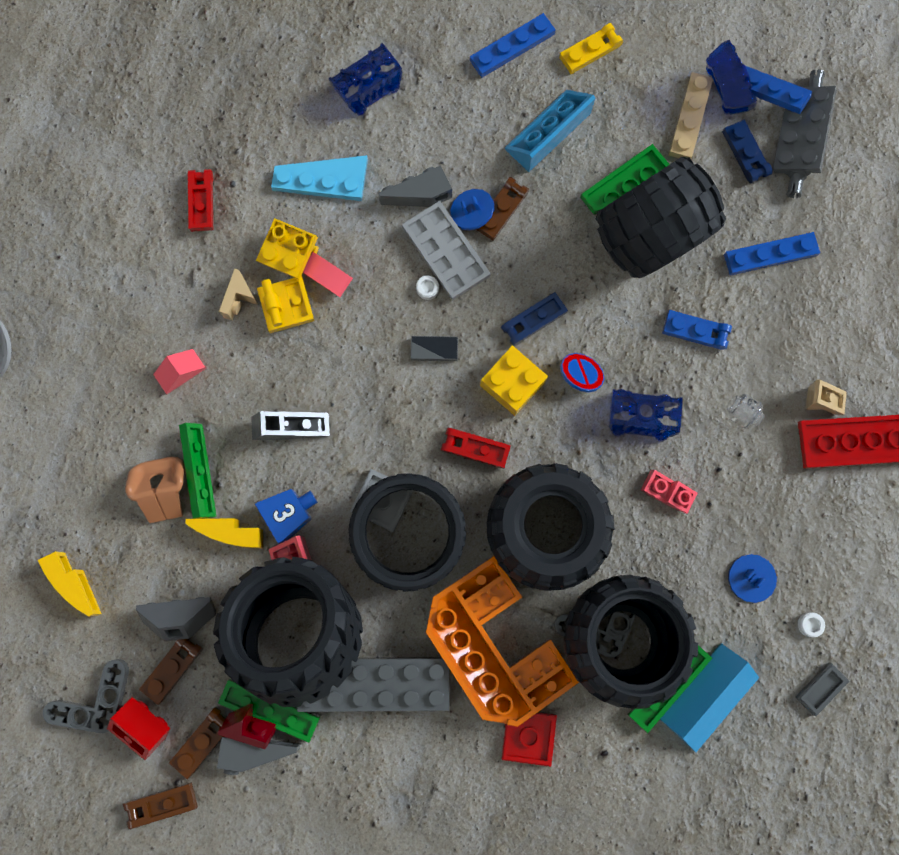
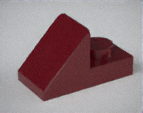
(245, 728)

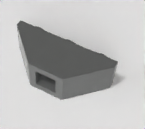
(177, 618)

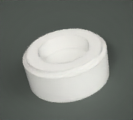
(427, 287)
(811, 624)

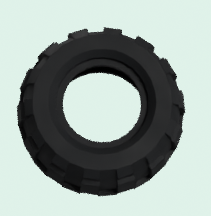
(661, 218)
(520, 557)
(670, 647)

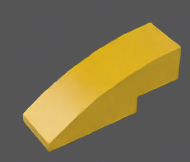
(228, 532)
(69, 583)

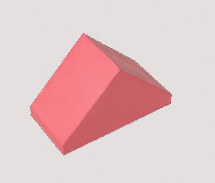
(178, 369)
(291, 548)

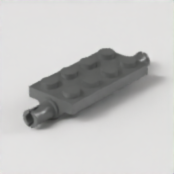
(805, 135)

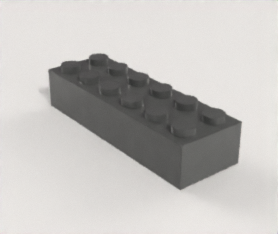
(389, 686)

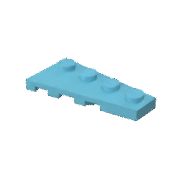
(326, 178)

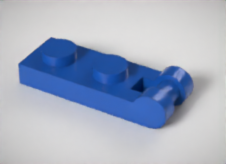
(696, 329)

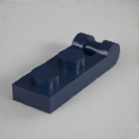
(747, 151)
(535, 318)

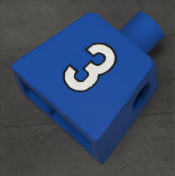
(286, 513)

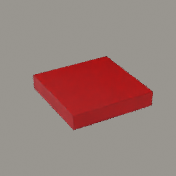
(531, 741)

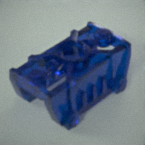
(730, 79)
(372, 87)
(642, 425)

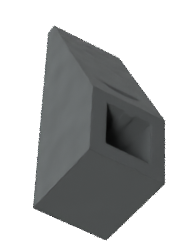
(419, 191)

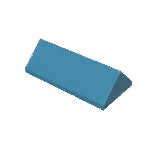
(550, 128)
(710, 697)

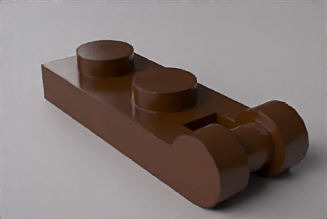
(504, 208)
(170, 670)
(198, 745)
(160, 805)

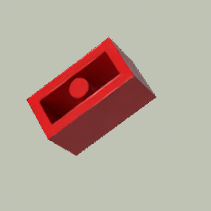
(138, 727)

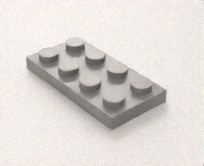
(446, 250)

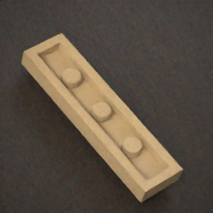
(690, 116)

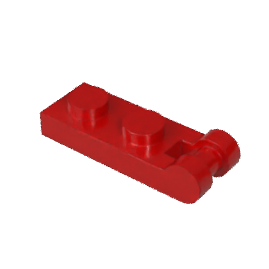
(200, 200)
(476, 448)

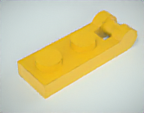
(590, 49)

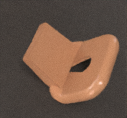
(159, 502)

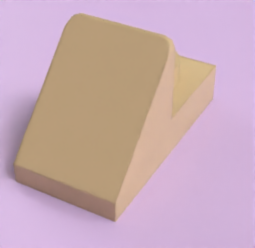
(236, 291)
(826, 397)

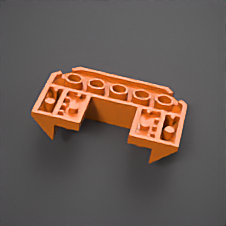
(492, 686)

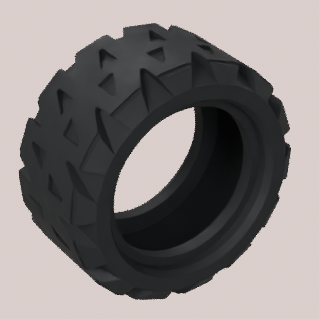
(255, 599)

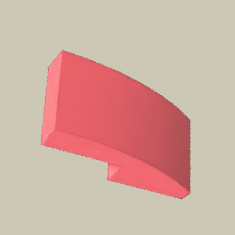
(327, 274)
(669, 491)

